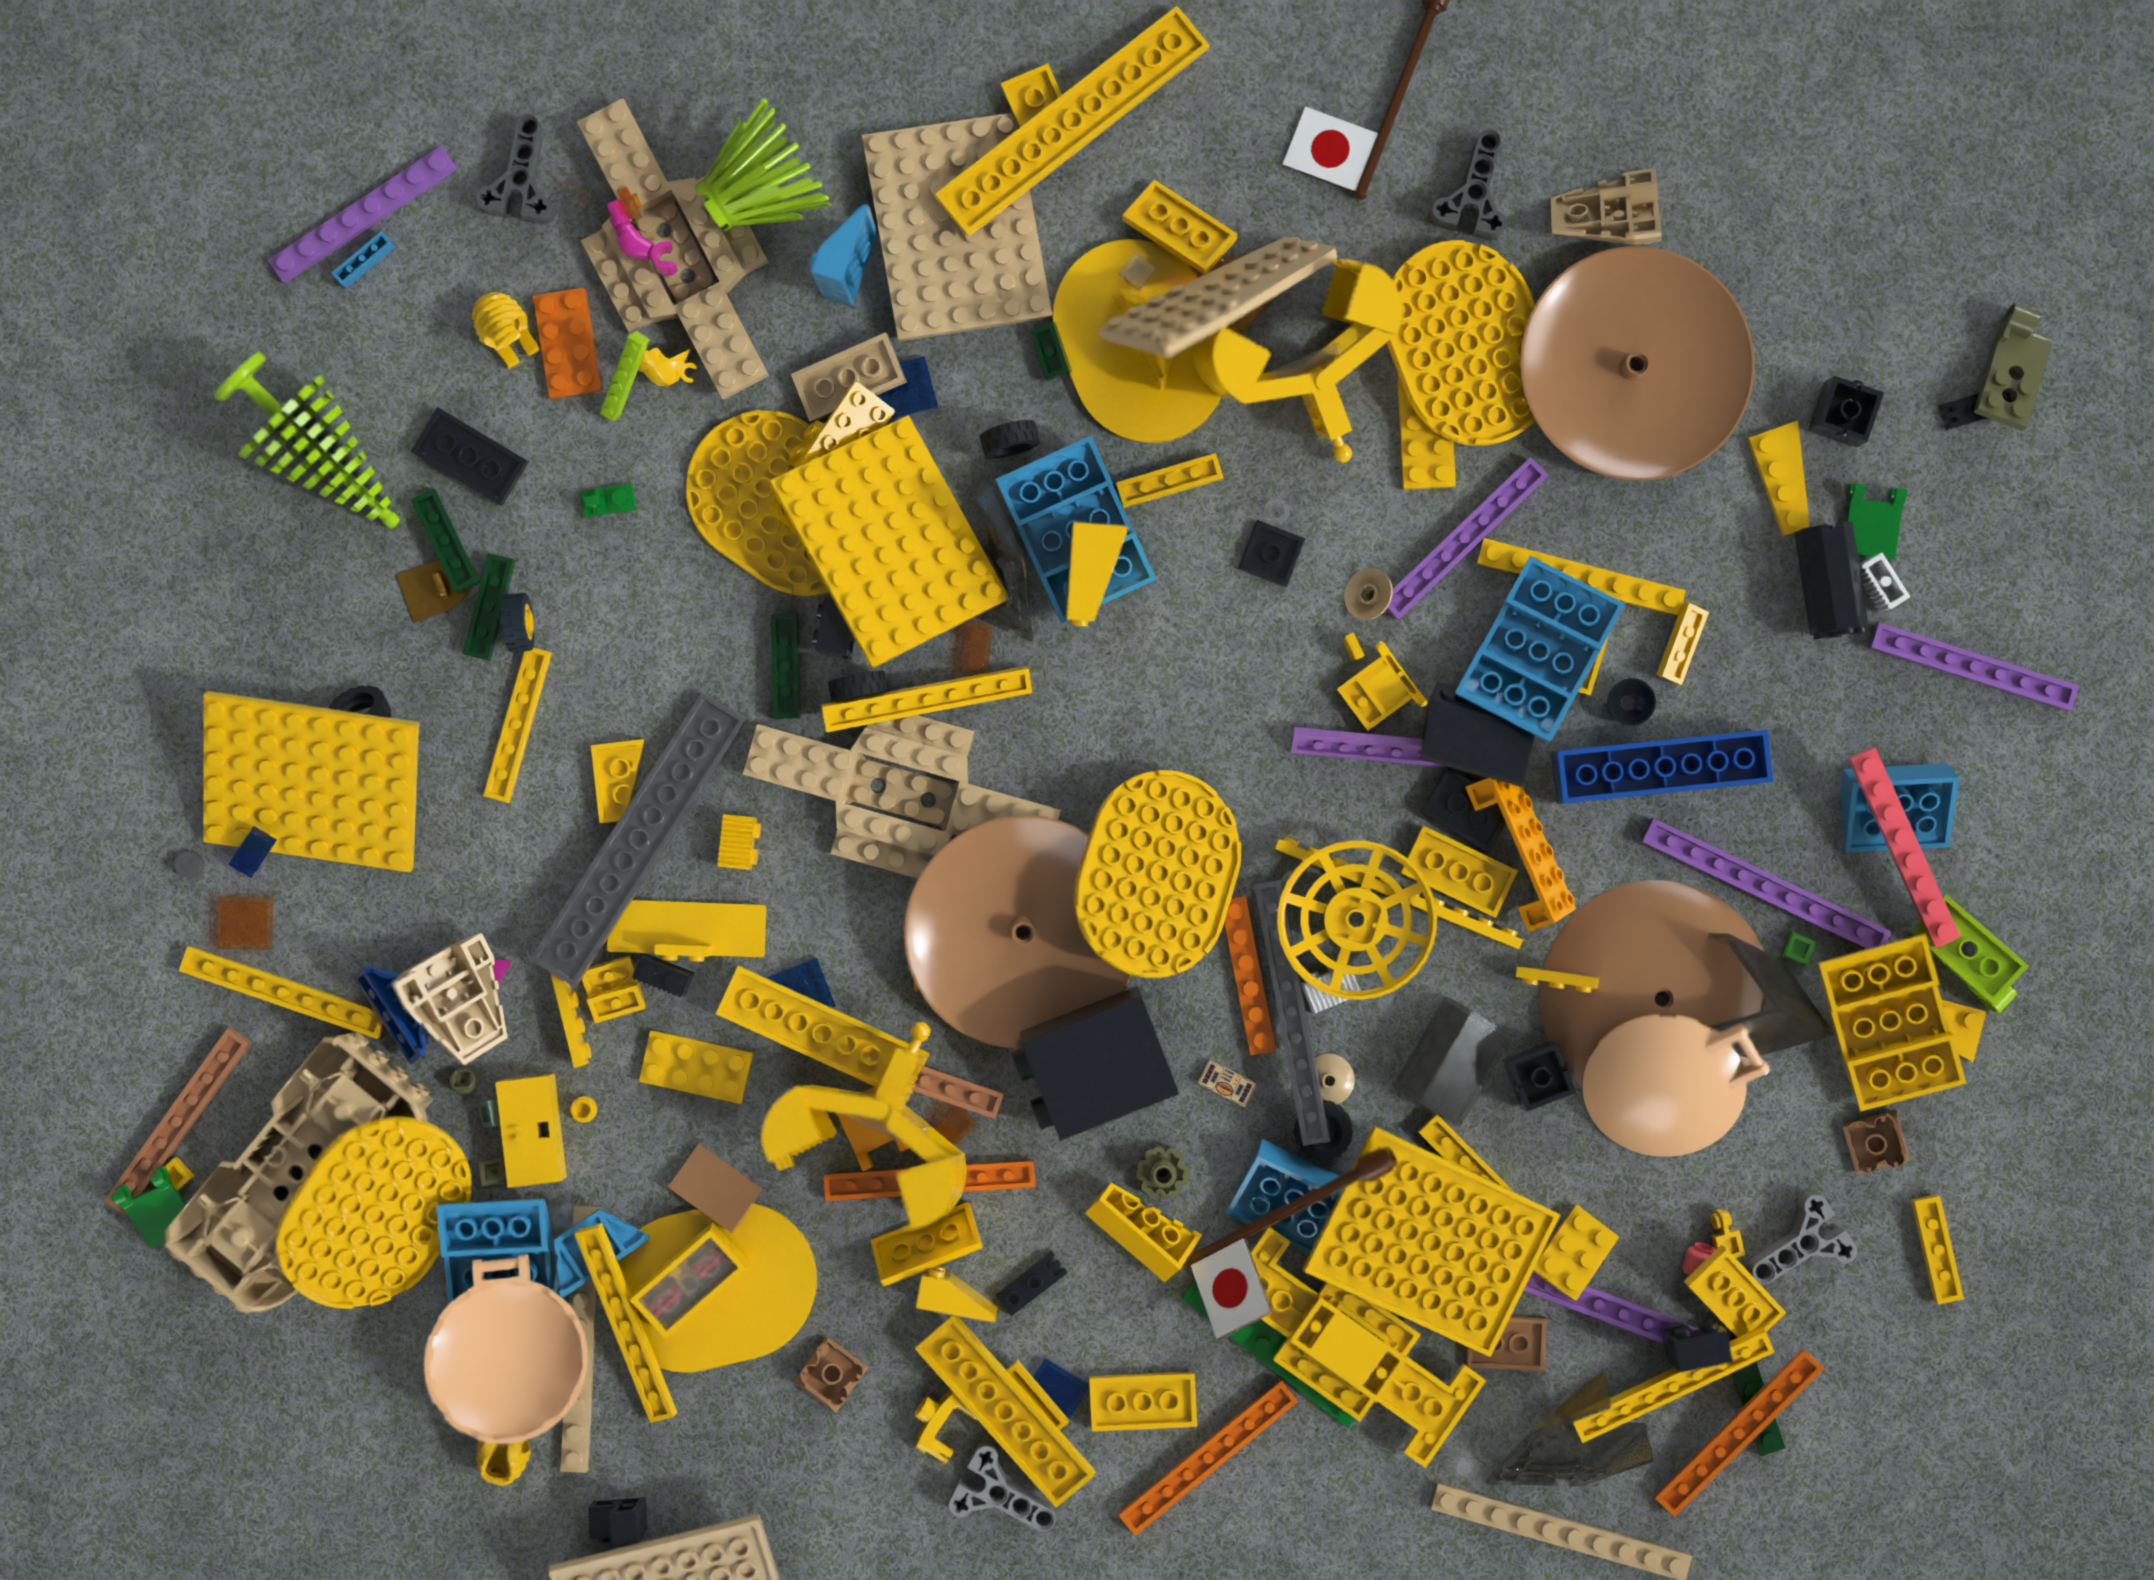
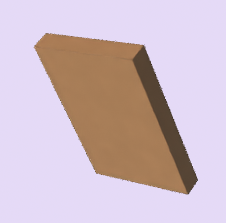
(715, 1188)
(1519, 1347)

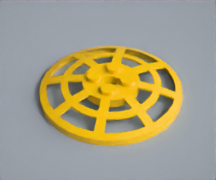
(1369, 932)

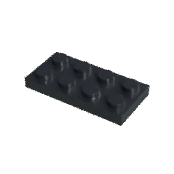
(469, 456)

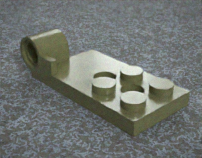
(2016, 350)

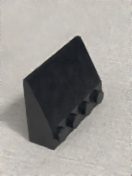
(1473, 738)

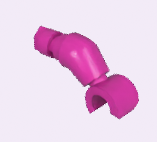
(637, 246)

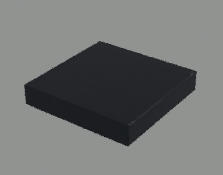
(1271, 553)

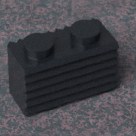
(663, 975)

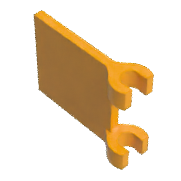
(865, 1138)

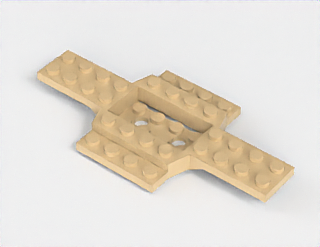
(635, 283)
(847, 778)

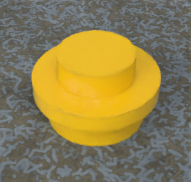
(583, 1109)

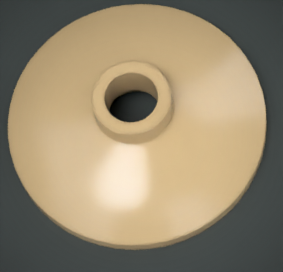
(1359, 589)
(1343, 1077)

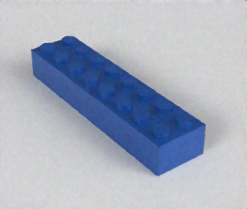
(1662, 766)

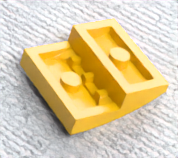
(612, 989)

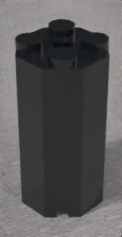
(1831, 580)

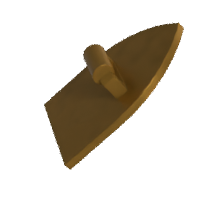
(428, 591)

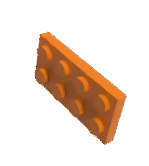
(567, 343)

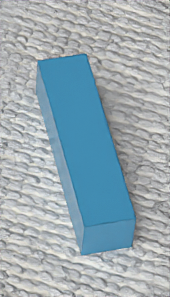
(363, 259)

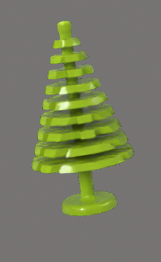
(295, 428)

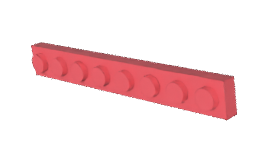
(1904, 847)

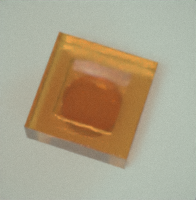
(631, 203)

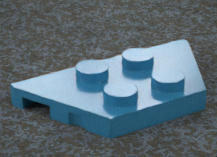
(570, 1260)

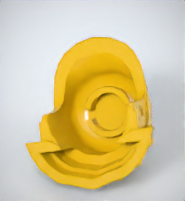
(663, 370)

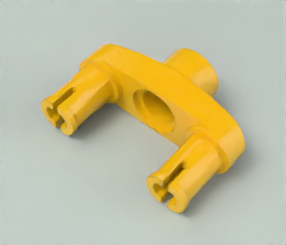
(933, 1416)

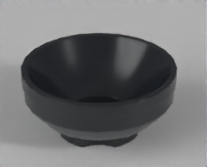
(1643, 696)

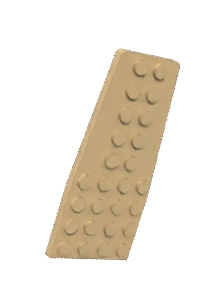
(1217, 298)

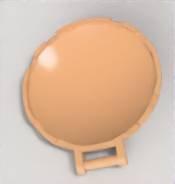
(1668, 1084)
(506, 1356)

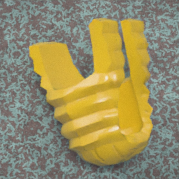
(500, 323)
(502, 1462)

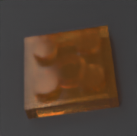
(245, 923)

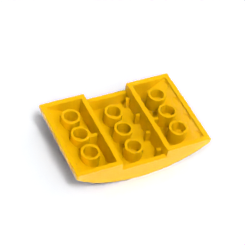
(1891, 1022)

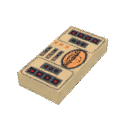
(1226, 1083)

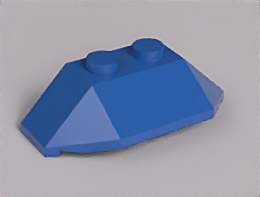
(401, 1025)

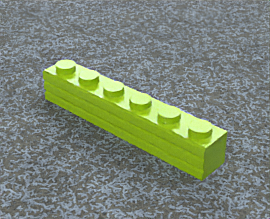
(624, 376)

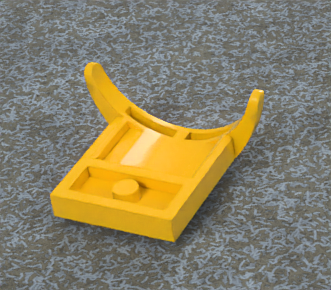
(1379, 689)

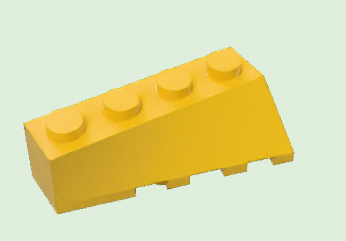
(1143, 1231)

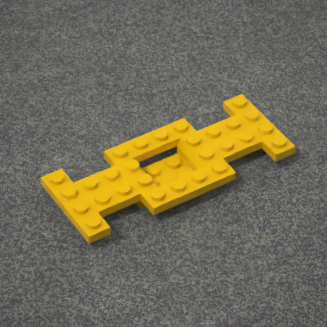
(1351, 1362)

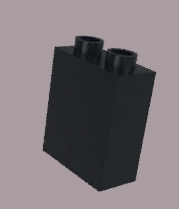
(1094, 1064)

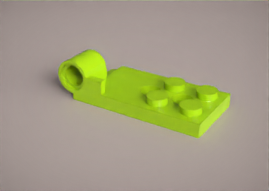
(1991, 967)

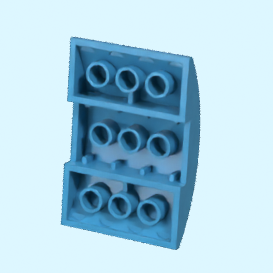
(1055, 494)
(1540, 649)
(495, 1233)

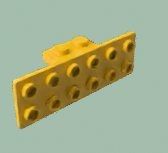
(854, 417)
(690, 930)

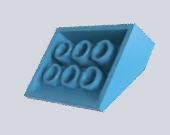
(844, 258)
(1925, 795)
(1276, 1179)

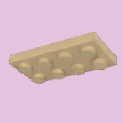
(827, 381)

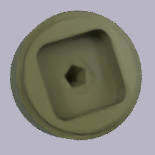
(463, 1080)

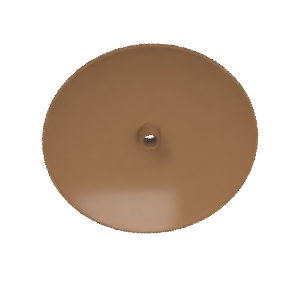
(1689, 354)
(966, 922)
(1643, 943)

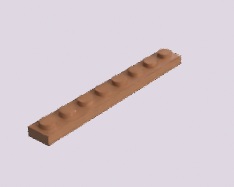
(182, 1114)

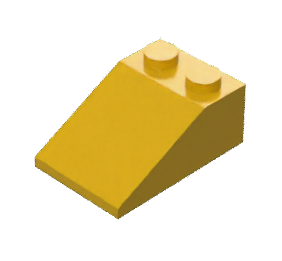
(948, 1294)

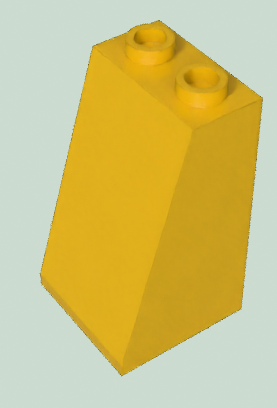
(1091, 563)

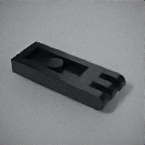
(1963, 410)
(1030, 1284)

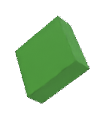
(1798, 948)

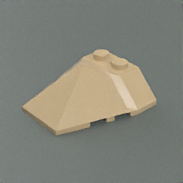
(1612, 212)
(456, 998)

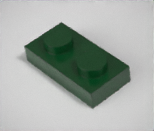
(1050, 351)

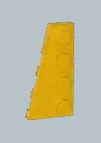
(1782, 474)
(1966, 1027)

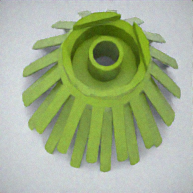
(730, 187)

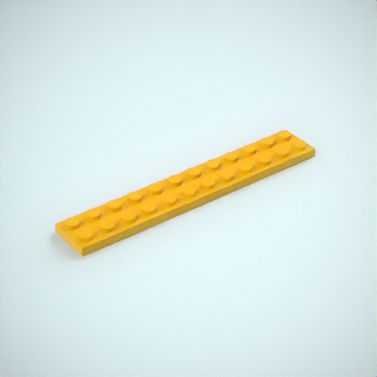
(1072, 121)

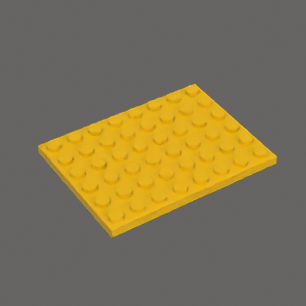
(889, 541)
(311, 779)
(1433, 1244)

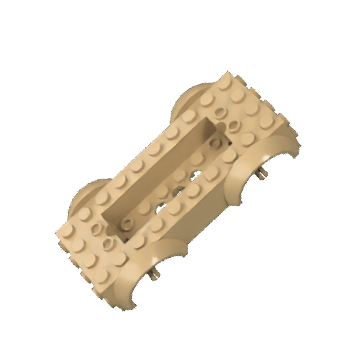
(234, 1217)

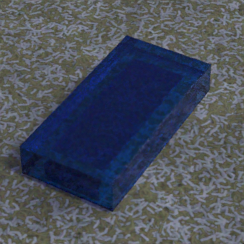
(252, 851)

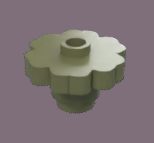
(1165, 1185)

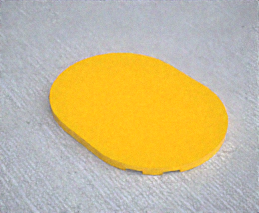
(1463, 342)
(1115, 377)
(731, 497)
(1157, 874)
(369, 1212)
(748, 1315)

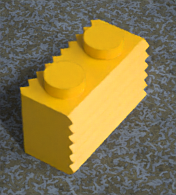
(738, 842)

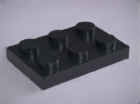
(1453, 809)

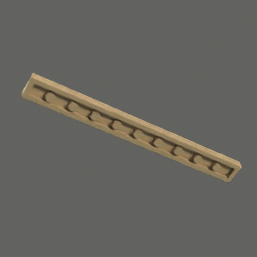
(578, 1419)
(1561, 1531)

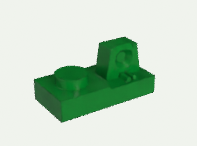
(608, 500)

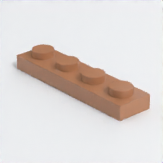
(958, 1092)

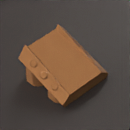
(1876, 1142)
(830, 1374)

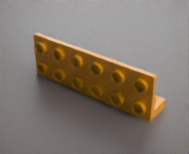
(1536, 853)

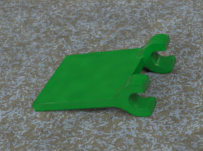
(1875, 522)
(153, 1209)

